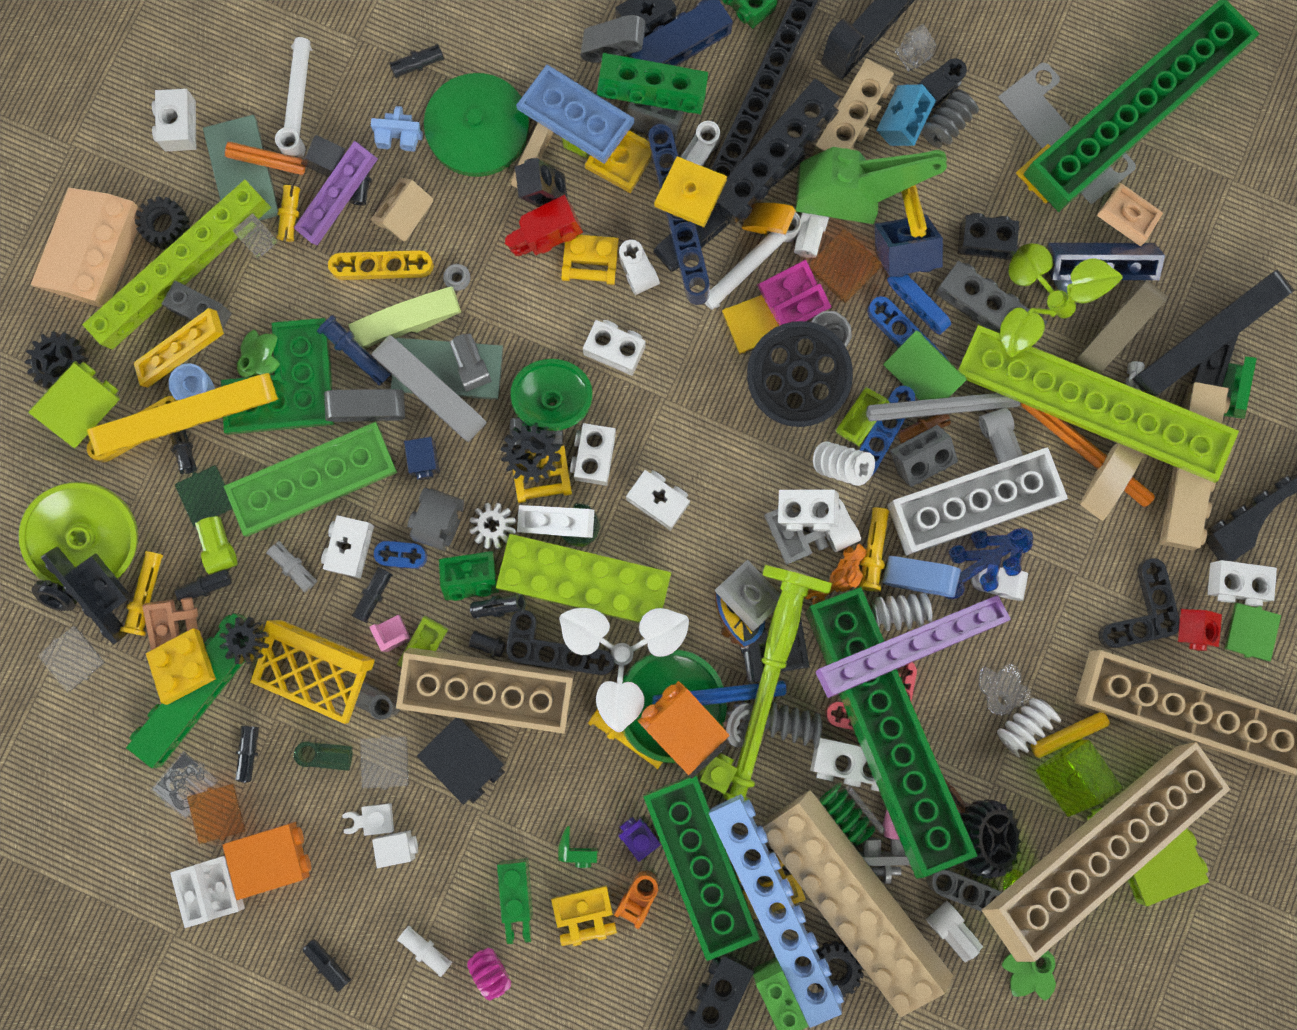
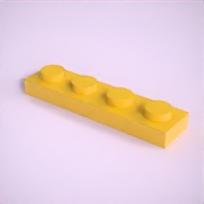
(178, 348)

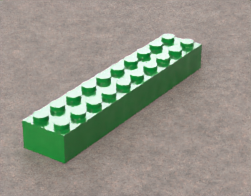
(1140, 104)
(893, 741)

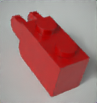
(544, 228)

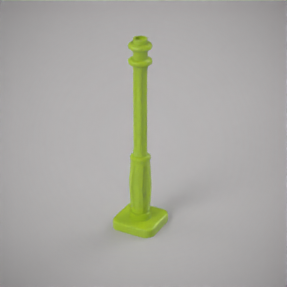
(777, 649)

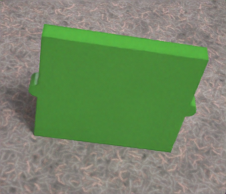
(1252, 632)

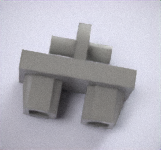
(875, 857)

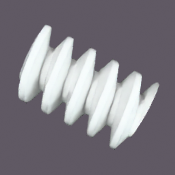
(843, 463)
(902, 611)
(1027, 725)

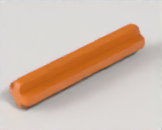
(264, 158)

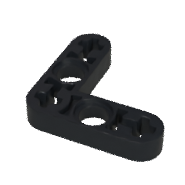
(1152, 620)

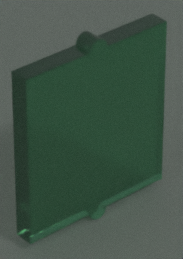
(204, 495)

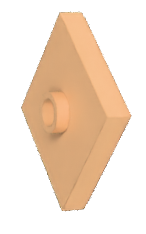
(1130, 214)

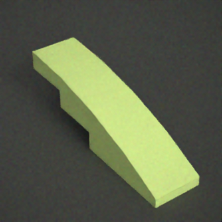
(406, 317)

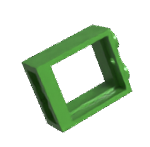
(779, 996)

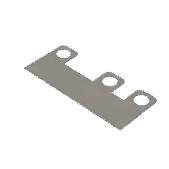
(1046, 125)

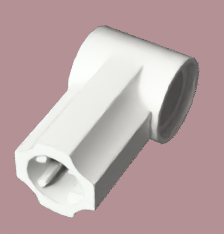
(699, 149)
(810, 235)
(950, 926)

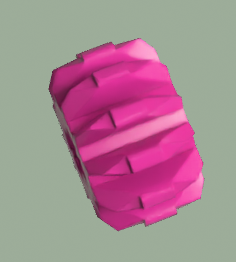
(489, 974)

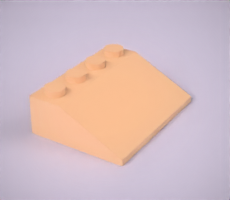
(87, 246)

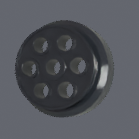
(774, 402)

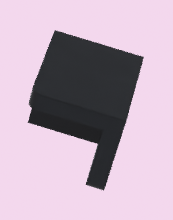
(323, 156)

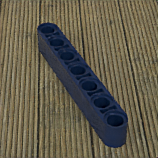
(678, 226)

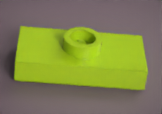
(856, 424)
(426, 637)

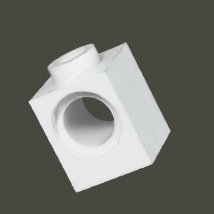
(395, 848)

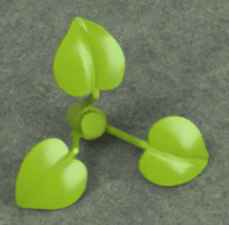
(1089, 282)

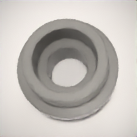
(453, 270)

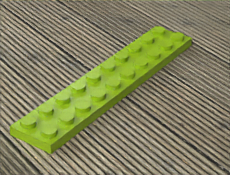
(1100, 405)

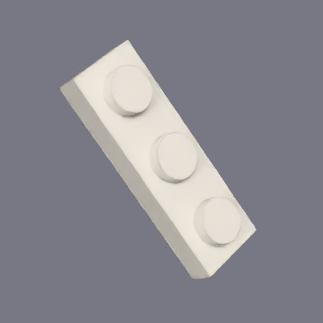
(555, 521)

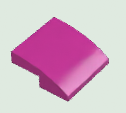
(794, 294)

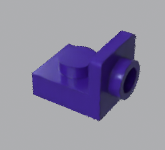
(638, 838)

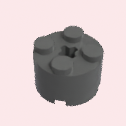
(436, 518)

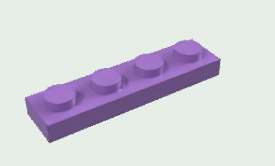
(335, 193)

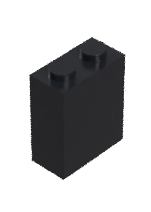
(462, 761)

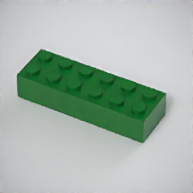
(701, 867)

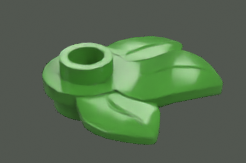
(257, 355)
(1030, 978)

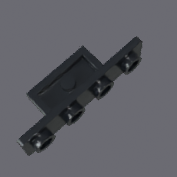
(93, 588)

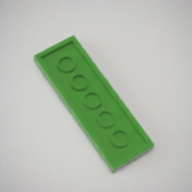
(310, 479)

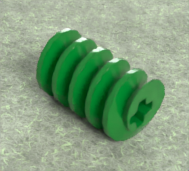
(845, 816)

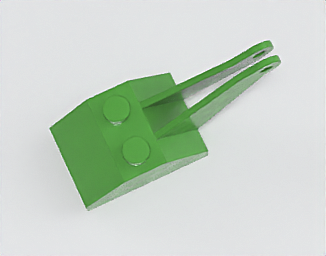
(849, 187)

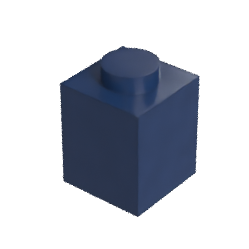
(422, 458)

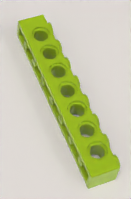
(177, 263)

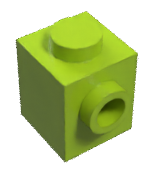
(718, 773)

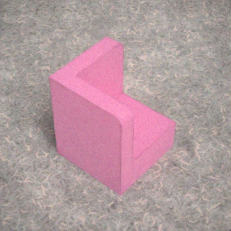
(390, 634)

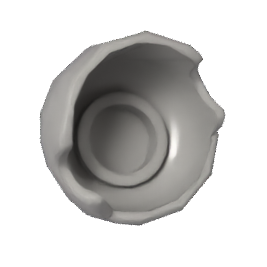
(836, 323)

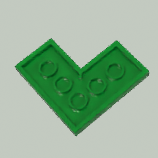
(298, 382)

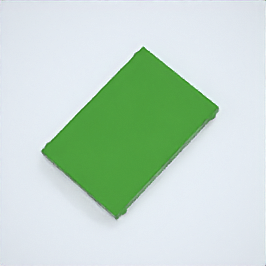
(924, 369)

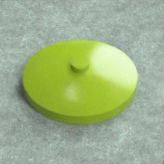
(81, 522)

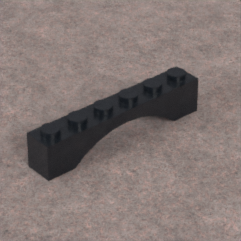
(1240, 532)

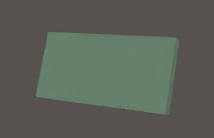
(232, 172)
(441, 361)

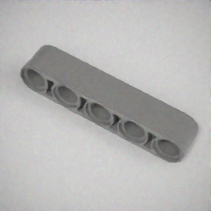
(429, 388)

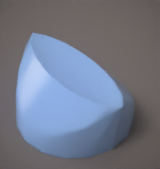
(189, 381)

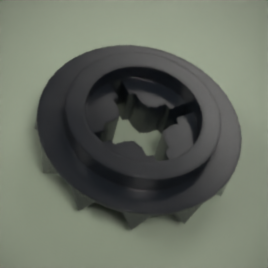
(53, 596)

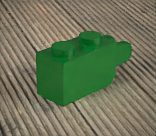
(515, 897)

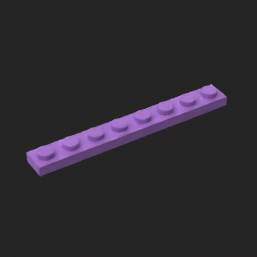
(911, 646)

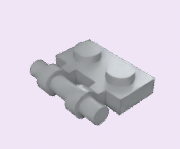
(794, 544)

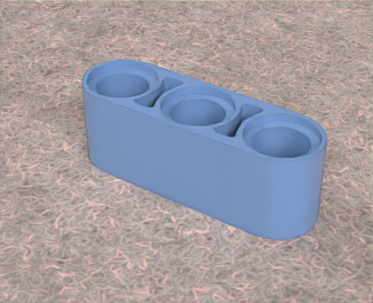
(921, 576)

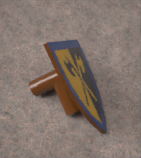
(734, 626)

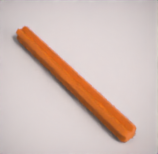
(1088, 451)

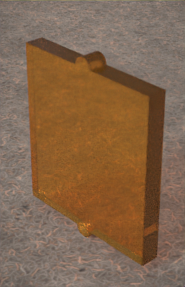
(216, 813)

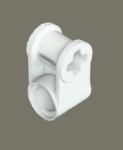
(638, 271)
(846, 532)
(1009, 586)

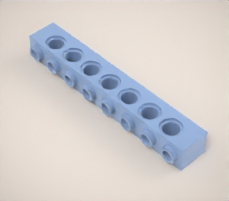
(815, 1006)

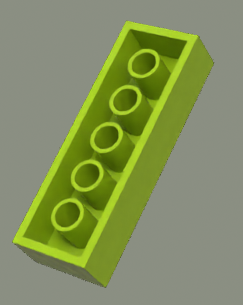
(581, 579)

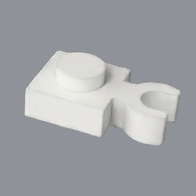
(374, 819)

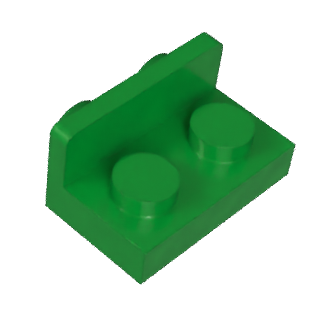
(1239, 383)
(468, 576)

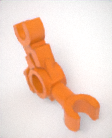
(845, 575)

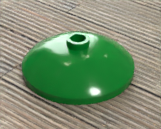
(547, 383)

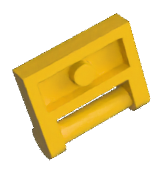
(591, 251)
(548, 490)

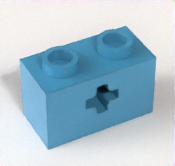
(906, 115)

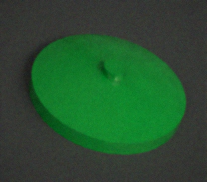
(476, 125)
(653, 677)

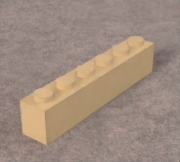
(1188, 493)

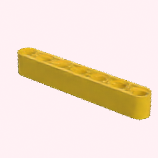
(182, 414)

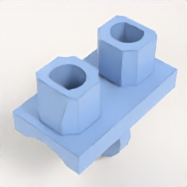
(396, 126)

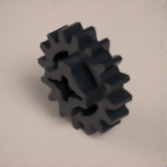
(48, 352)
(519, 455)

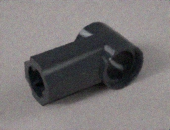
(753, 658)

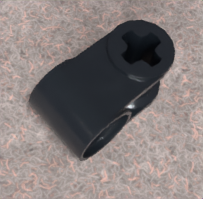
(940, 82)

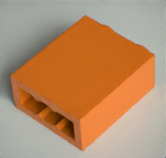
(683, 727)
(267, 860)

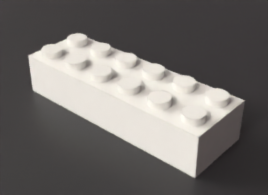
(977, 501)

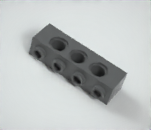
(975, 306)

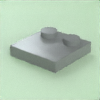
(749, 595)

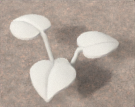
(584, 629)

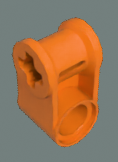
(636, 903)

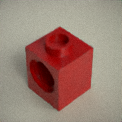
(1199, 629)

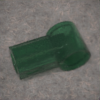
(326, 756)

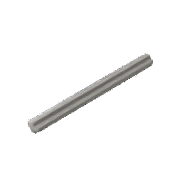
(939, 406)

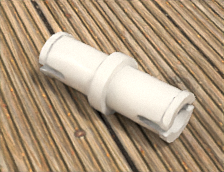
(424, 951)

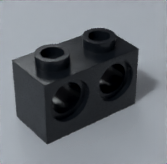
(539, 182)
(988, 244)

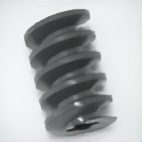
(950, 118)
(794, 724)

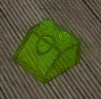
(1078, 777)

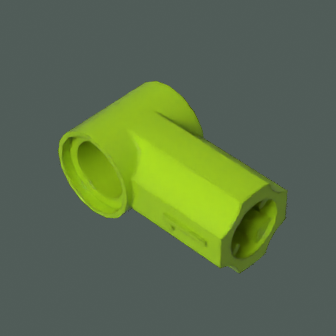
(217, 552)

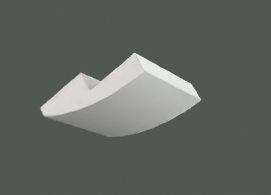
(205, 892)

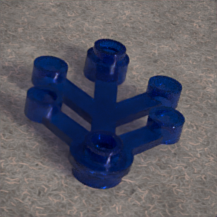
(1016, 542)

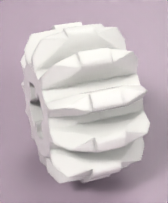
(485, 533)

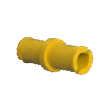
(288, 213)

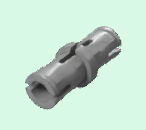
(291, 566)

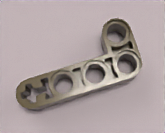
(1121, 327)

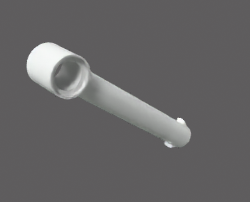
(293, 117)
(750, 263)

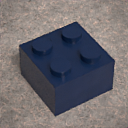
(907, 254)

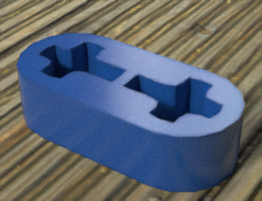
(400, 548)

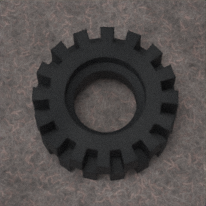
(152, 212)
(854, 969)

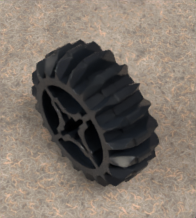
(993, 838)

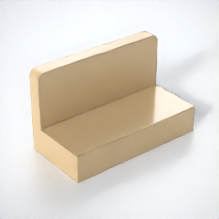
(402, 208)

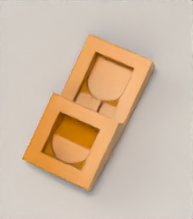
(769, 217)

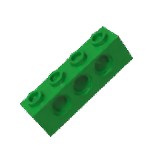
(652, 83)

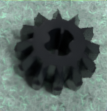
(243, 652)

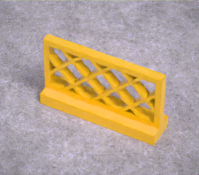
(313, 646)

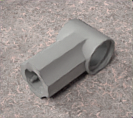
(999, 428)

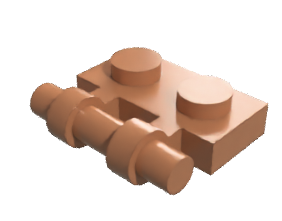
(163, 620)

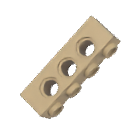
(872, 79)

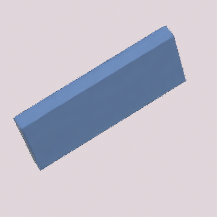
(575, 113)

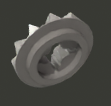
(738, 712)

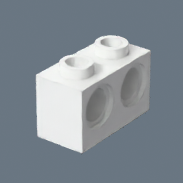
(610, 353)
(600, 455)
(809, 502)
(1241, 582)

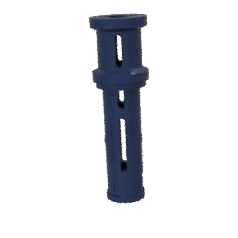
(344, 341)

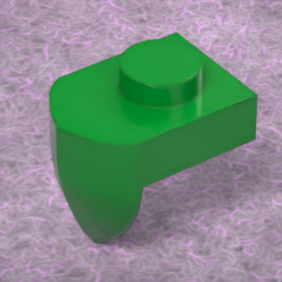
(580, 856)

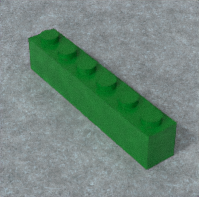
(172, 722)

